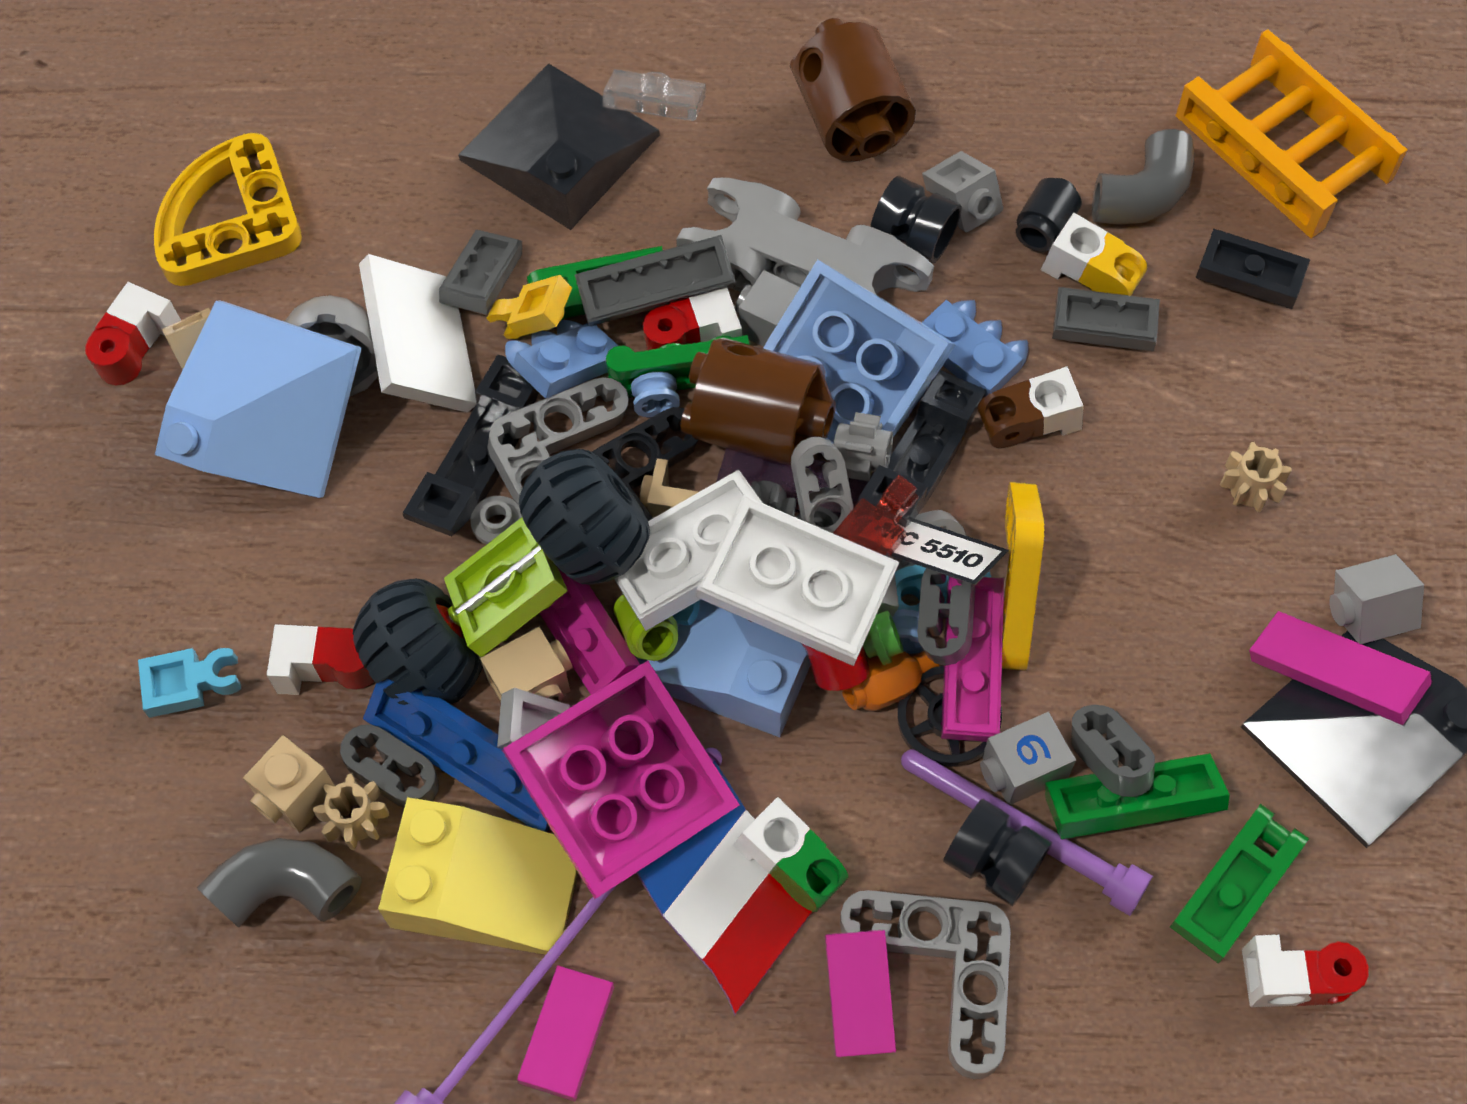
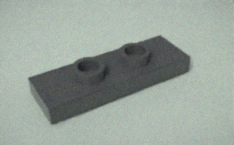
(654, 280)

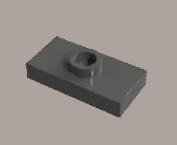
(480, 271)
(1106, 319)

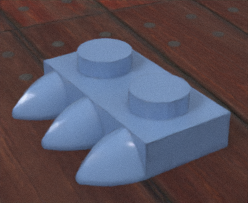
(978, 352)
(561, 359)

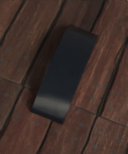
(929, 441)
(467, 472)

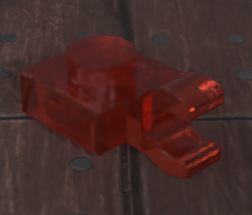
(877, 526)

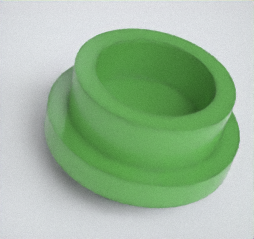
(883, 639)

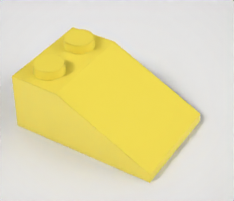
(477, 879)

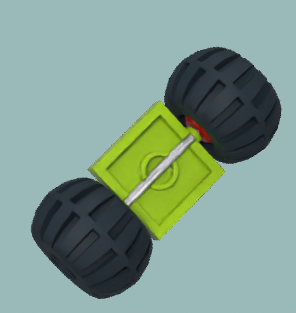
(571, 520)

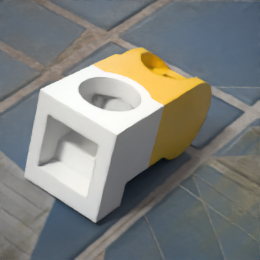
(1095, 258)

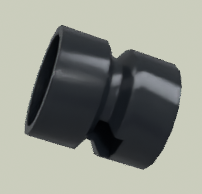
(918, 220)
(997, 851)

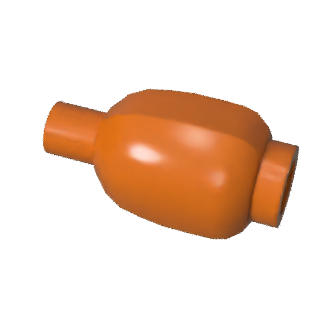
(888, 682)

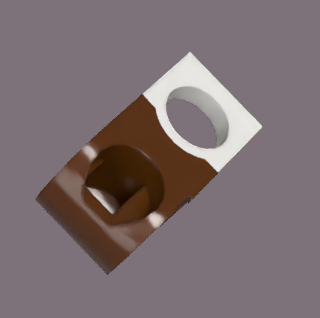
(1032, 409)

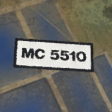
(948, 552)

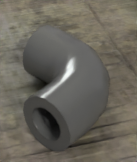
(1151, 191)
(281, 869)

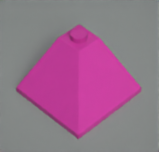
(620, 778)

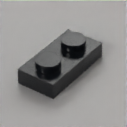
(1253, 268)

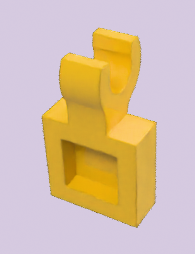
(536, 308)

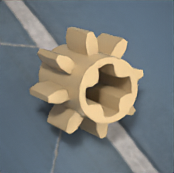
(1255, 476)
(340, 803)

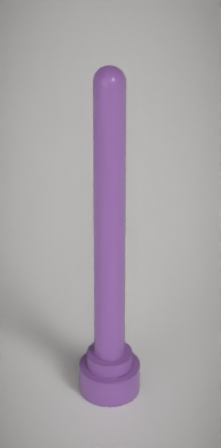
(1120, 883)

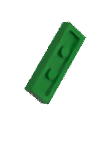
(1178, 791)

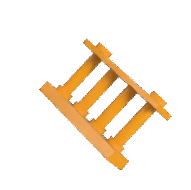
(1261, 161)

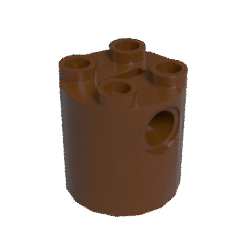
(853, 90)
(757, 400)

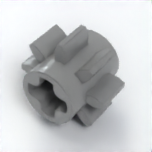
(863, 445)

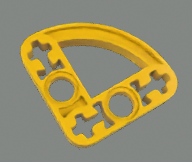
(261, 217)

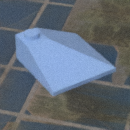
(870, 349)
(260, 402)
(735, 669)

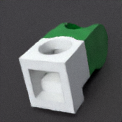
(793, 855)

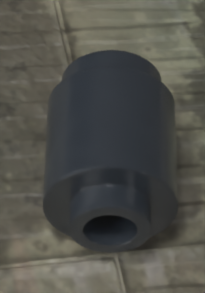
(1047, 213)

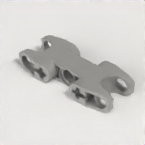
(772, 239)

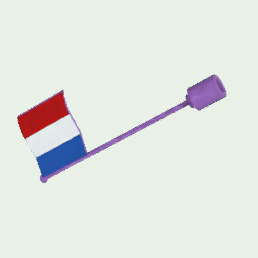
(715, 902)

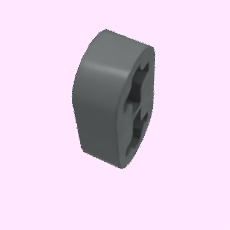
(931, 615)
(1120, 745)
(396, 756)

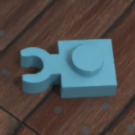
(178, 680)

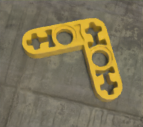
(1025, 544)

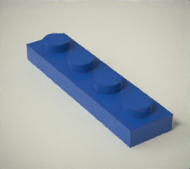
(455, 746)

